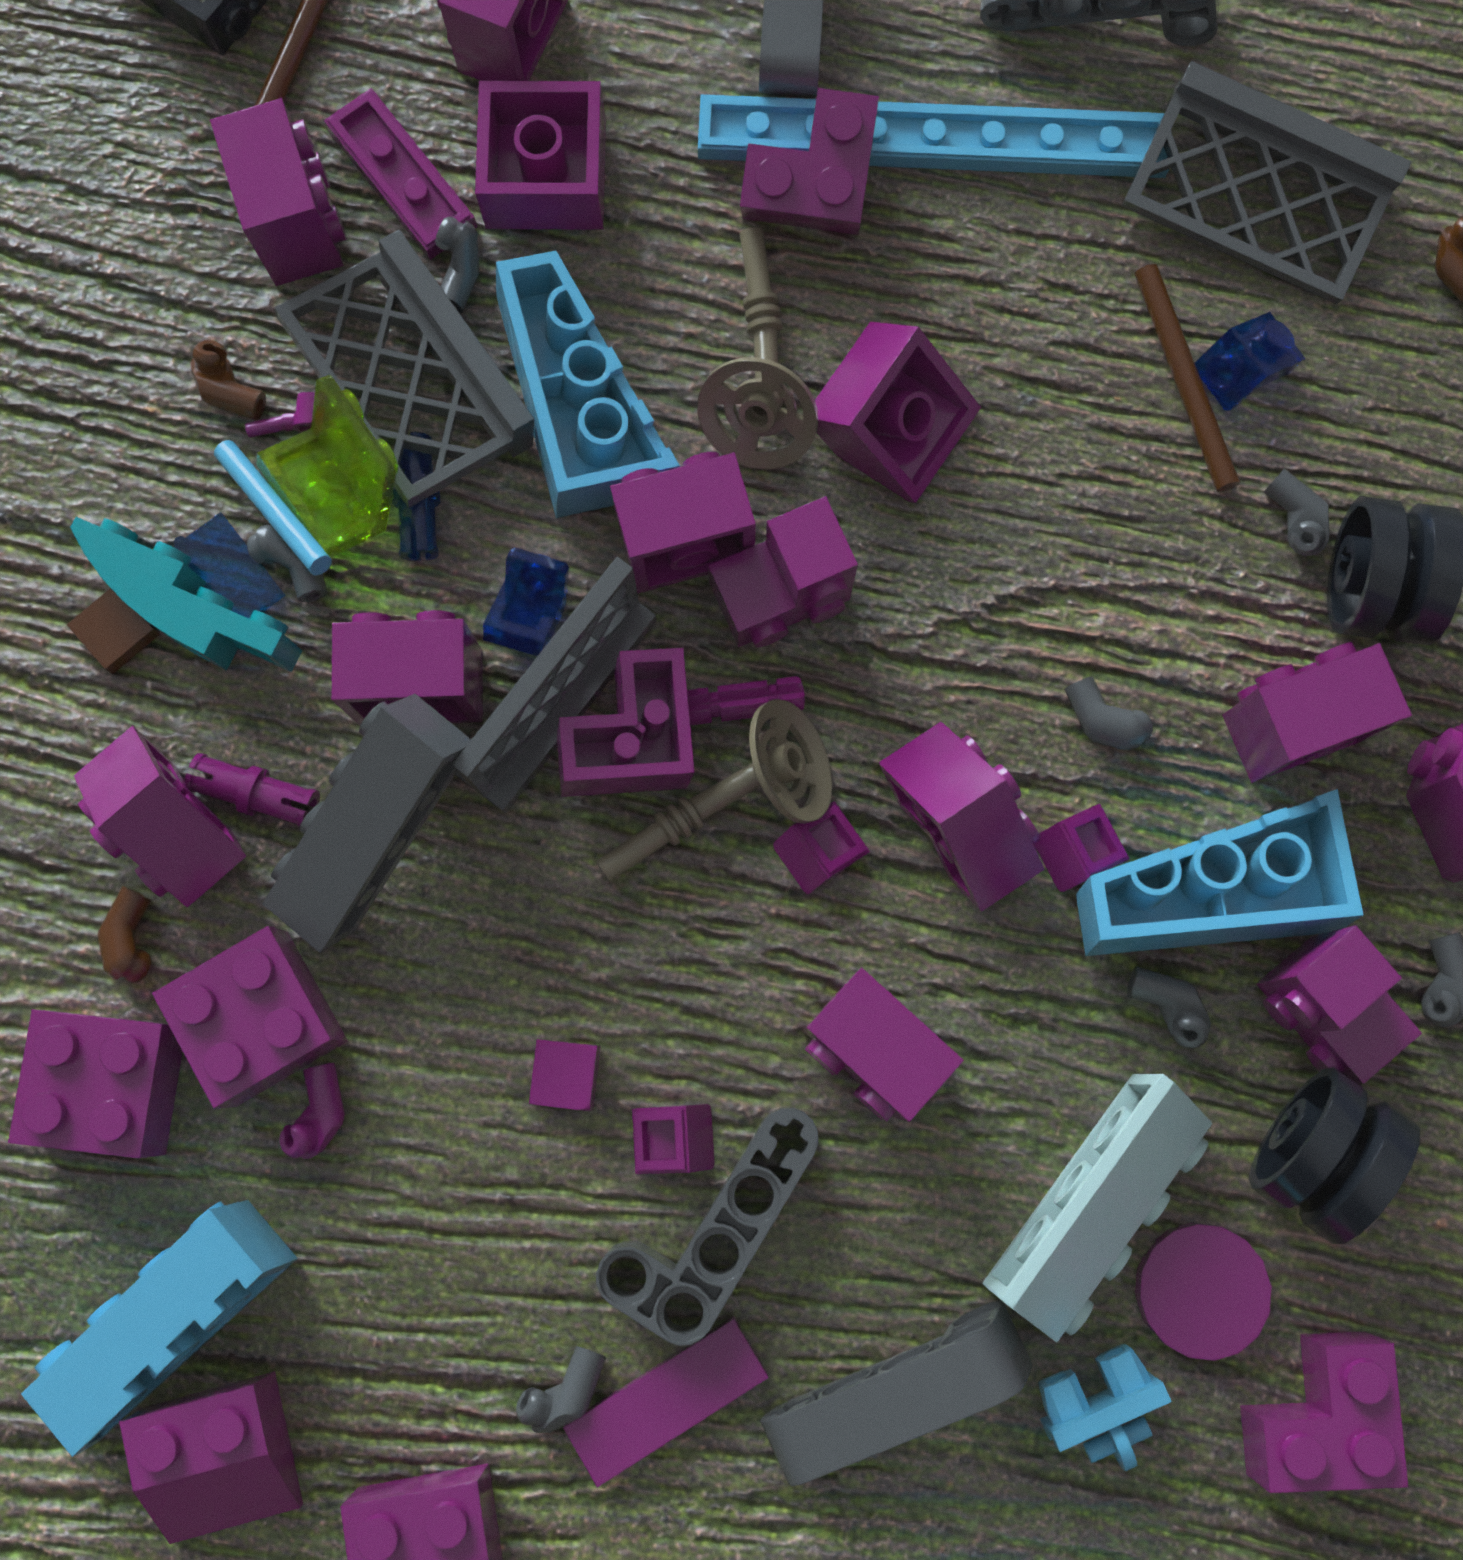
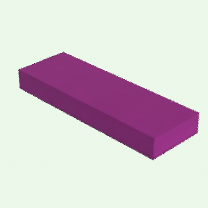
(397, 169)
(665, 1401)

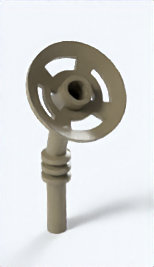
(764, 395)
(768, 770)

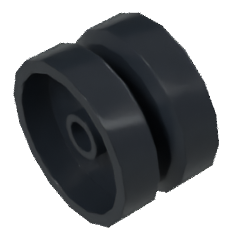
(1396, 570)
(1335, 1156)

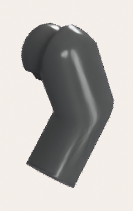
(464, 264)
(1306, 513)
(269, 547)
(1107, 723)
(1444, 997)
(1177, 1002)
(566, 1401)

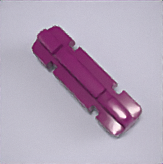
(741, 699)

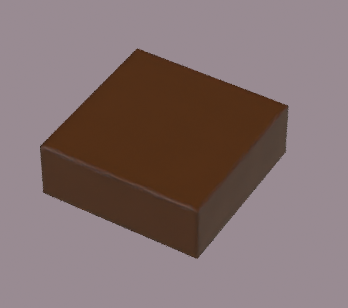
(112, 631)

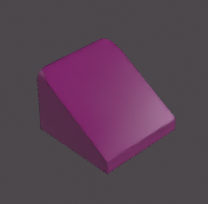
(820, 848)
(1080, 848)
(564, 1075)
(673, 1139)

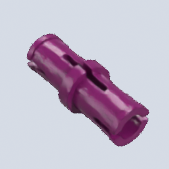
(250, 789)

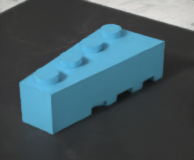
(574, 386)
(1238, 884)
(156, 1323)

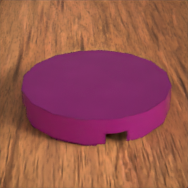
(1203, 1291)

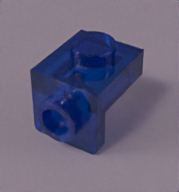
(1248, 359)
(528, 602)

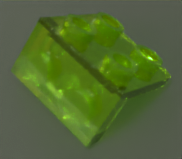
(335, 472)

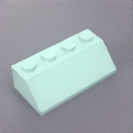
(1099, 1204)

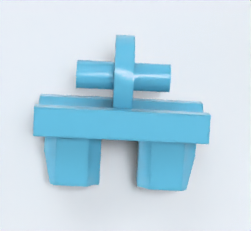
(1129, 1394)

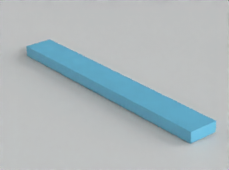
(945, 135)

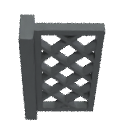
(1297, 142)
(441, 331)
(557, 684)

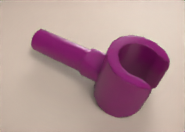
(298, 421)

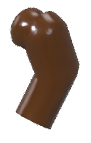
(1450, 258)
(218, 384)
(117, 938)

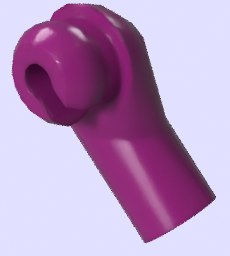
(320, 1118)

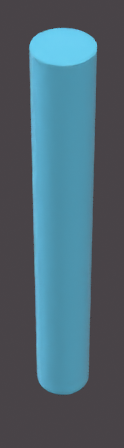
(273, 508)

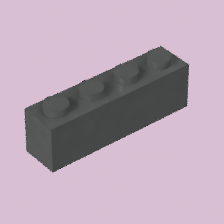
(366, 820)

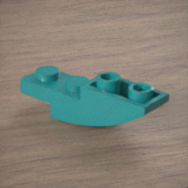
(175, 600)

